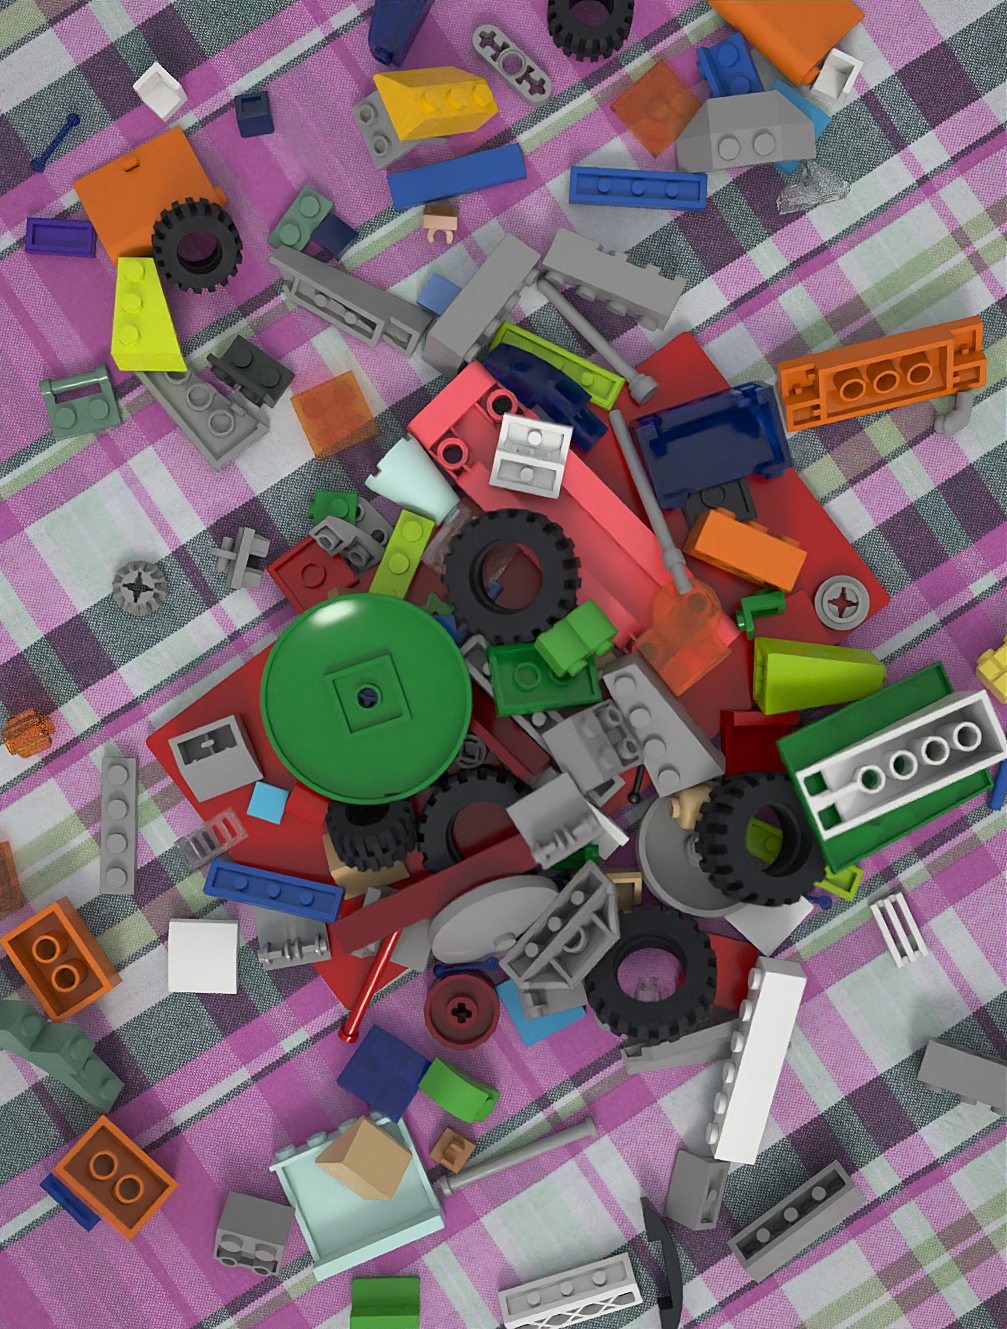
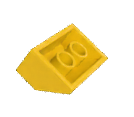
(435, 101)

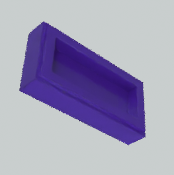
(60, 237)

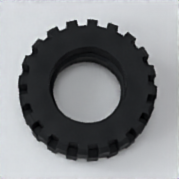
(466, 582)
(450, 798)
(725, 848)
(664, 1017)

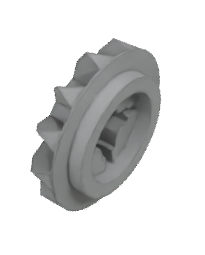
(853, 591)
(149, 600)

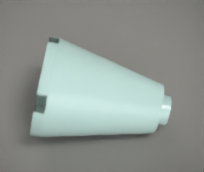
(414, 482)

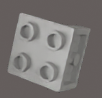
(381, 135)
(413, 945)

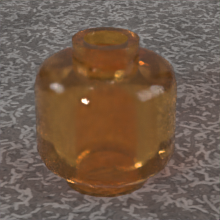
(28, 733)

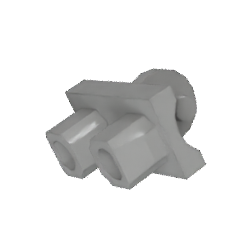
(245, 544)

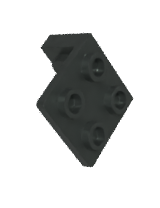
(256, 373)

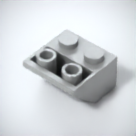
(593, 746)
(216, 758)
(253, 1234)

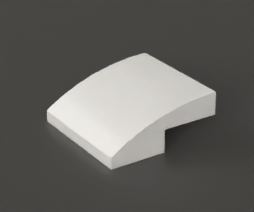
(531, 455)
(769, 925)
(203, 956)

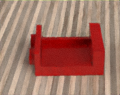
(750, 739)

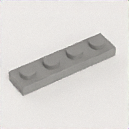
(119, 825)

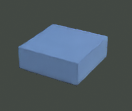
(438, 295)

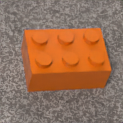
(745, 550)
(60, 960)
(115, 1178)

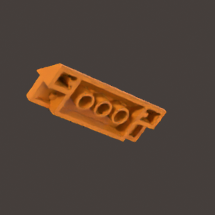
(881, 374)

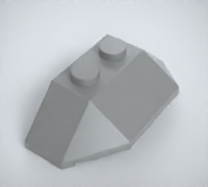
(745, 133)
(567, 935)

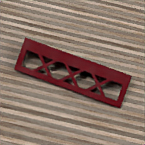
(507, 739)

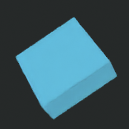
(268, 802)

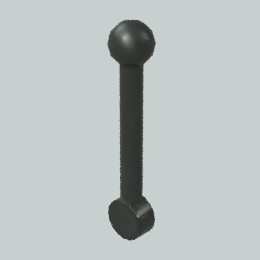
(634, 796)

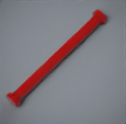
(348, 1032)

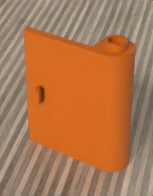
(791, 32)
(135, 188)

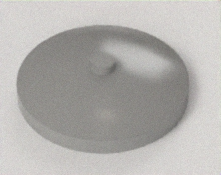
(672, 867)
(489, 919)

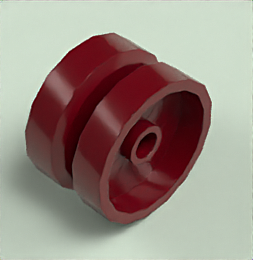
(462, 1028)

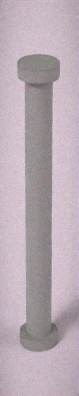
(517, 1156)

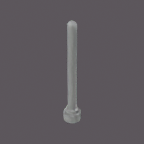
(641, 387)

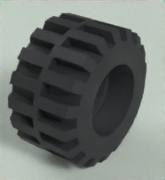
(589, 40)
(200, 273)
(374, 844)

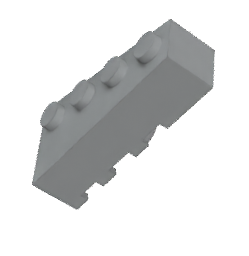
(612, 279)
(480, 306)
(670, 741)

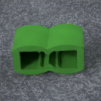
(576, 639)

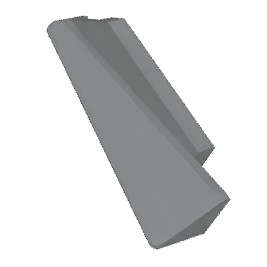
(350, 302)
(705, 1044)

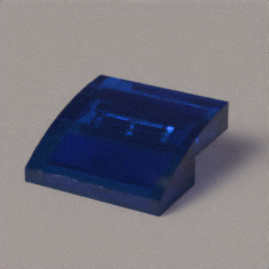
(384, 1073)

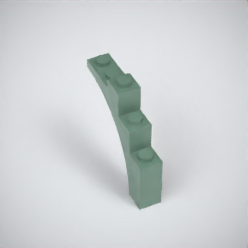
(60, 1051)

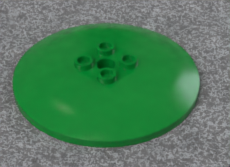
(316, 710)

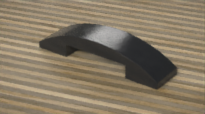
(656, 1229)

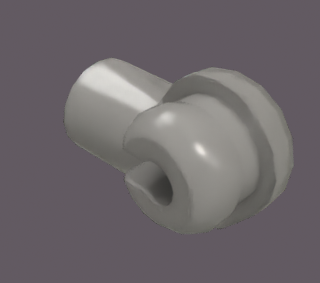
(958, 418)

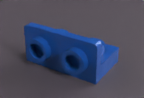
(729, 68)

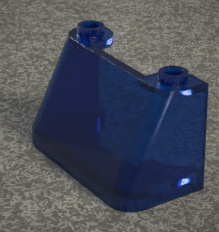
(712, 442)

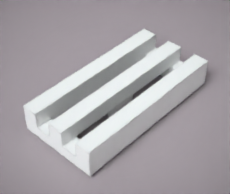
(910, 955)

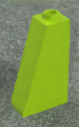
(811, 675)

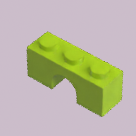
(402, 555)

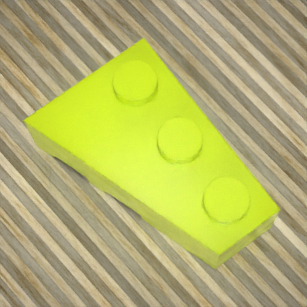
(142, 321)

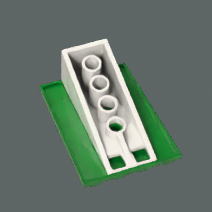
(892, 763)

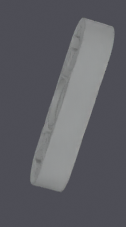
(488, 55)

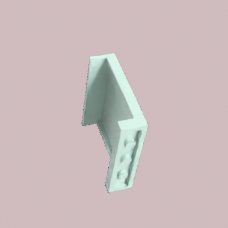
(342, 1225)

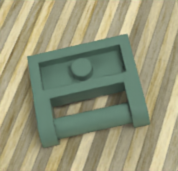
(84, 413)

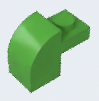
(458, 1092)

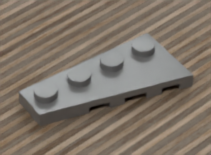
(204, 415)

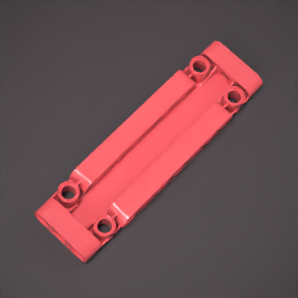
(615, 548)

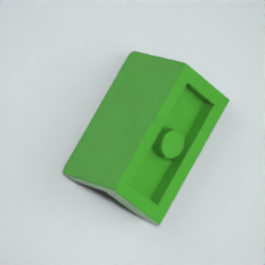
(385, 1302)

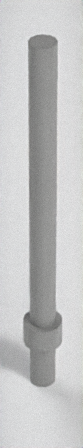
(672, 556)

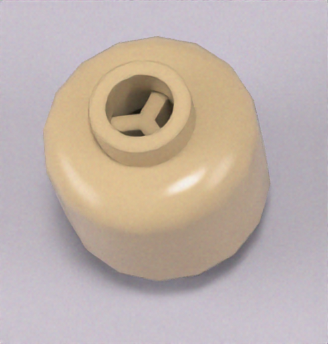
(687, 803)

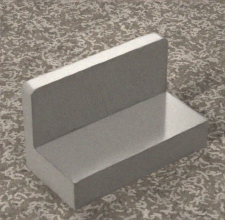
(696, 1190)

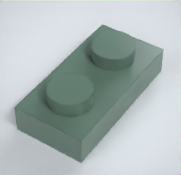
(300, 220)

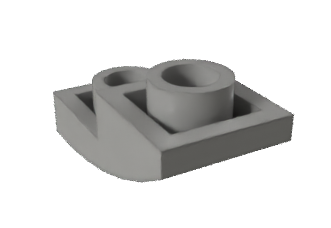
(339, 535)

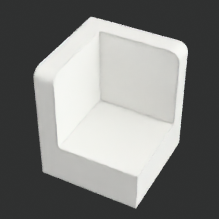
(837, 77)
(160, 92)

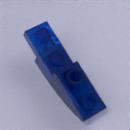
(541, 383)

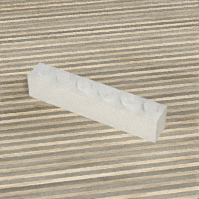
(756, 1059)

